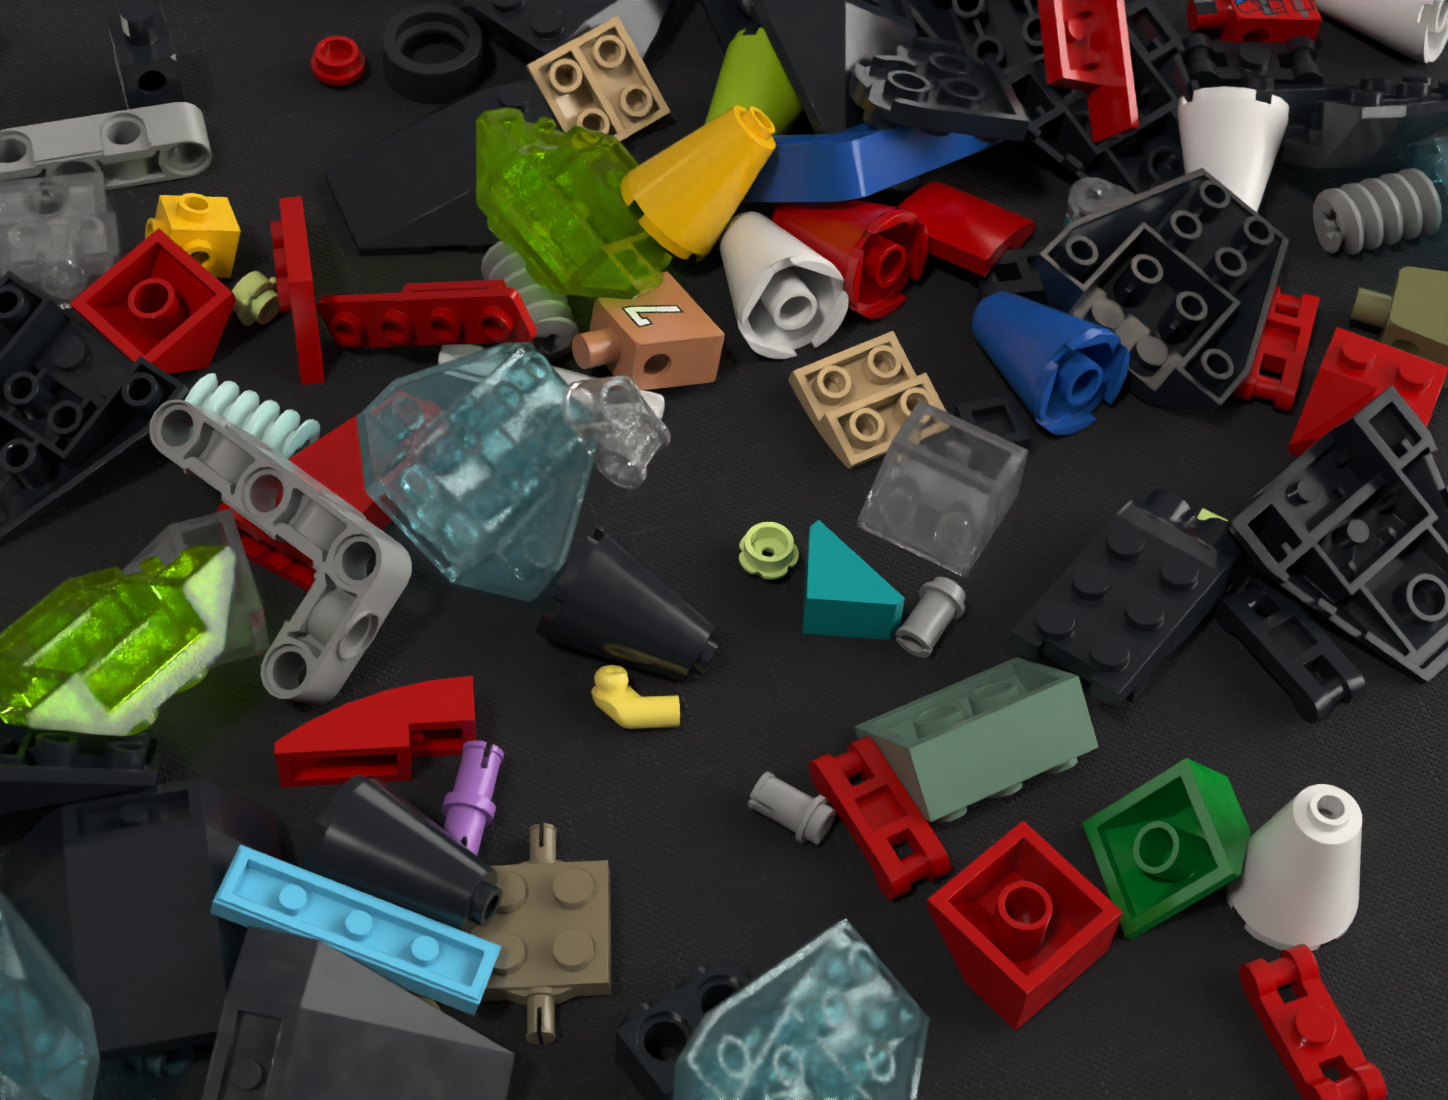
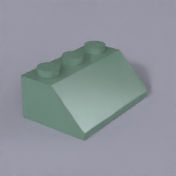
(984, 736)

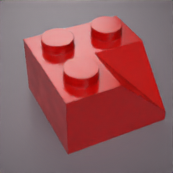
(1355, 373)
(1022, 924)

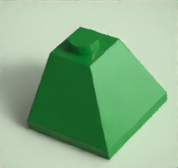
(1169, 844)

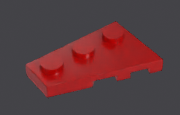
(296, 286)

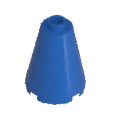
(1051, 359)

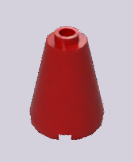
(867, 242)

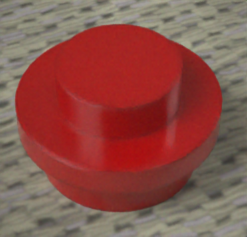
(337, 61)

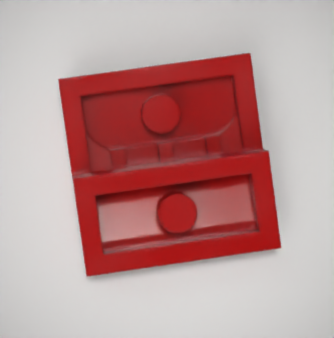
(967, 227)

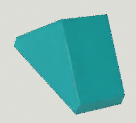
(845, 593)

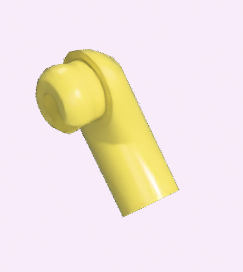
(627, 707)

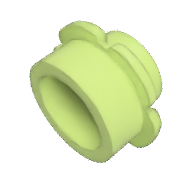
(256, 298)
(771, 539)

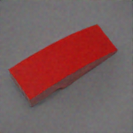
(379, 735)

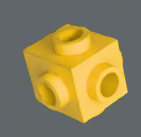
(200, 227)

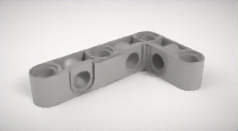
(126, 145)
(343, 603)

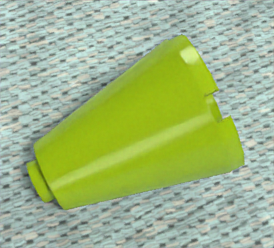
(756, 78)

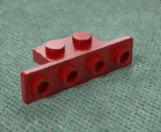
(1090, 52)
(429, 315)

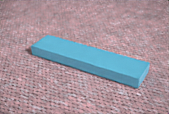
(373, 932)

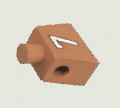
(652, 339)

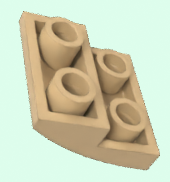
(599, 83)
(862, 397)

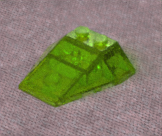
(564, 206)
(116, 645)

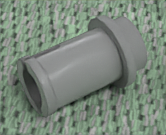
(938, 605)
(792, 808)

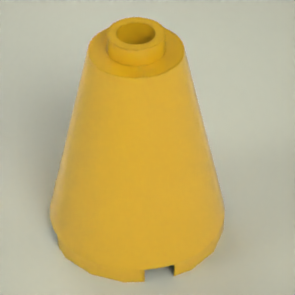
(700, 181)

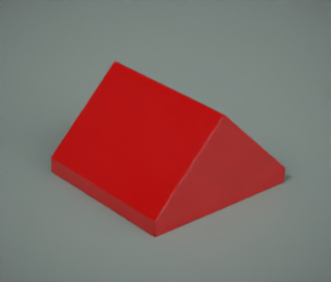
(159, 306)

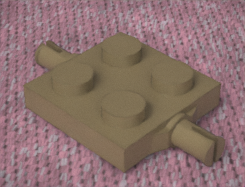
(550, 933)

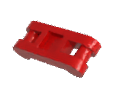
(1281, 350)
(880, 816)
(1310, 1029)

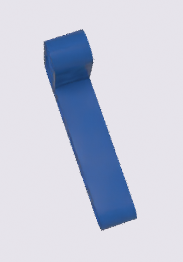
(853, 162)

